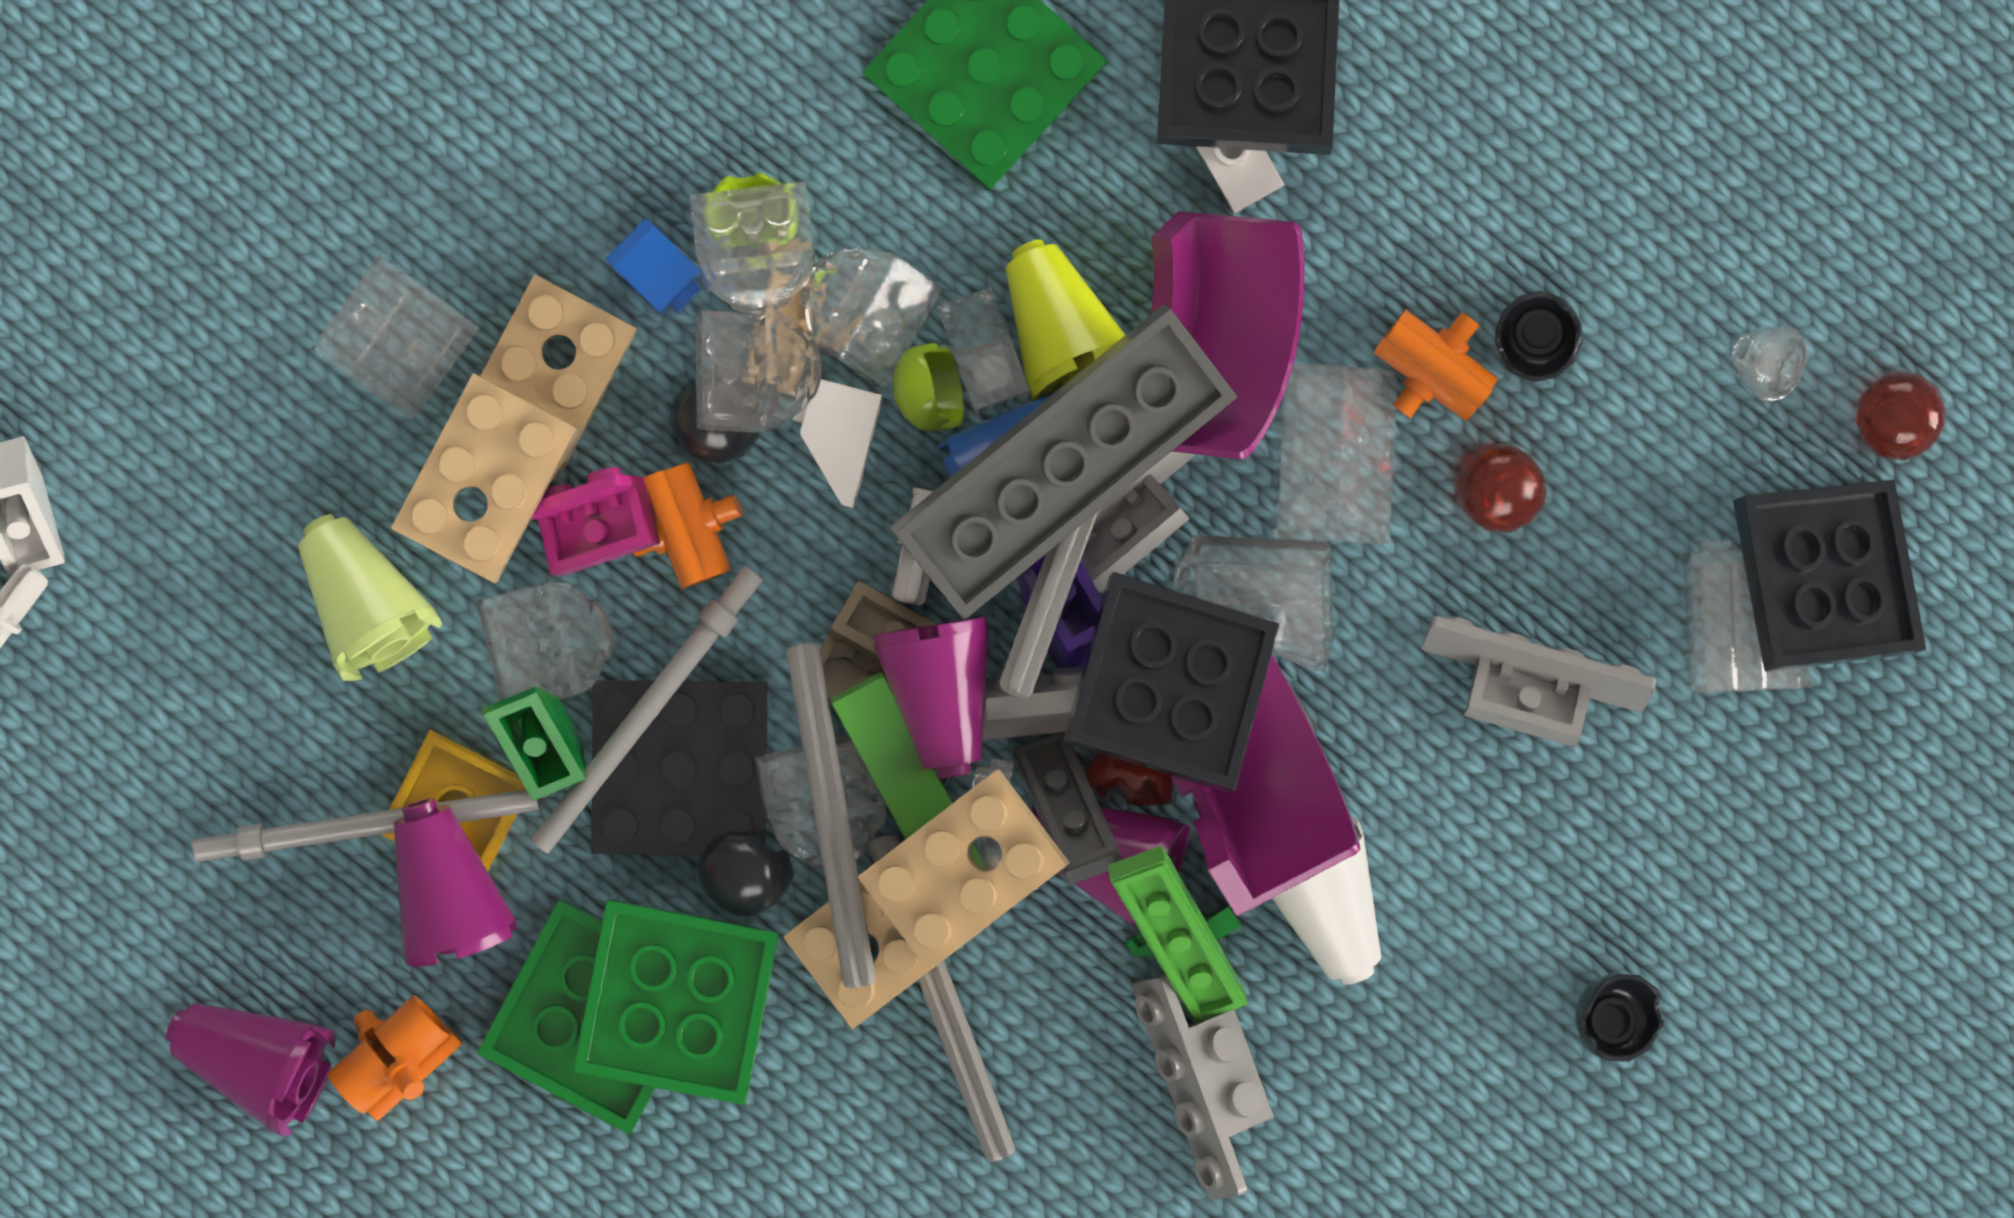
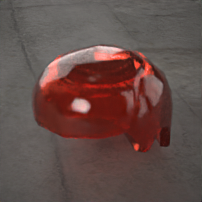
(1901, 415)
(1499, 487)
(1139, 784)

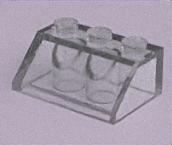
(1336, 455)

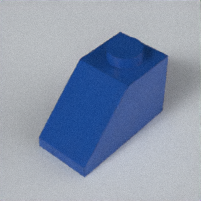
(656, 268)

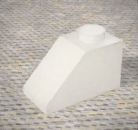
(839, 434)
(26, 515)

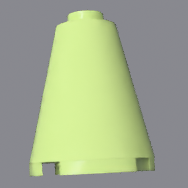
(362, 599)

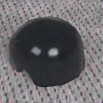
(1539, 336)
(705, 444)
(744, 873)
(1619, 1017)

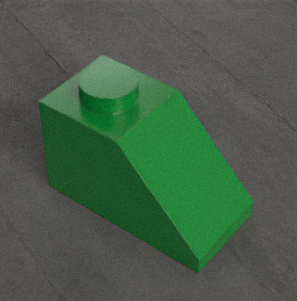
(538, 740)

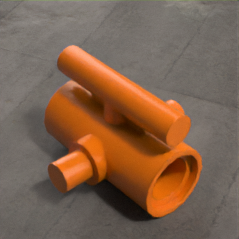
(1436, 365)
(689, 525)
(393, 1057)

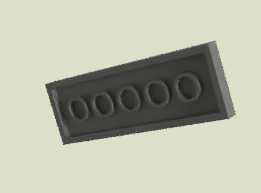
(1064, 462)

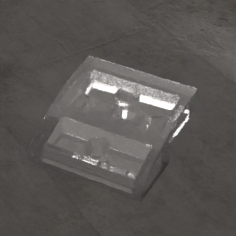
(395, 337)

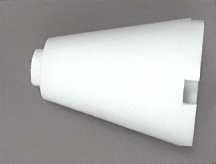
(1337, 917)

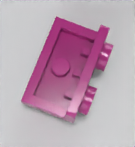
(595, 521)

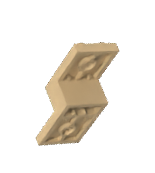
(514, 429)
(933, 895)

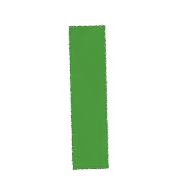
(889, 754)
(1177, 934)

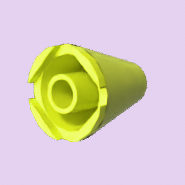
(1055, 317)

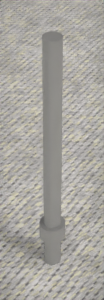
(717, 619)
(254, 841)

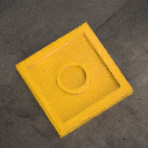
(454, 772)

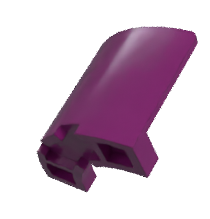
(1242, 302)
(1285, 810)

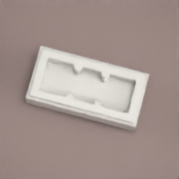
(1241, 175)

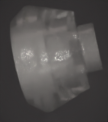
(1770, 361)

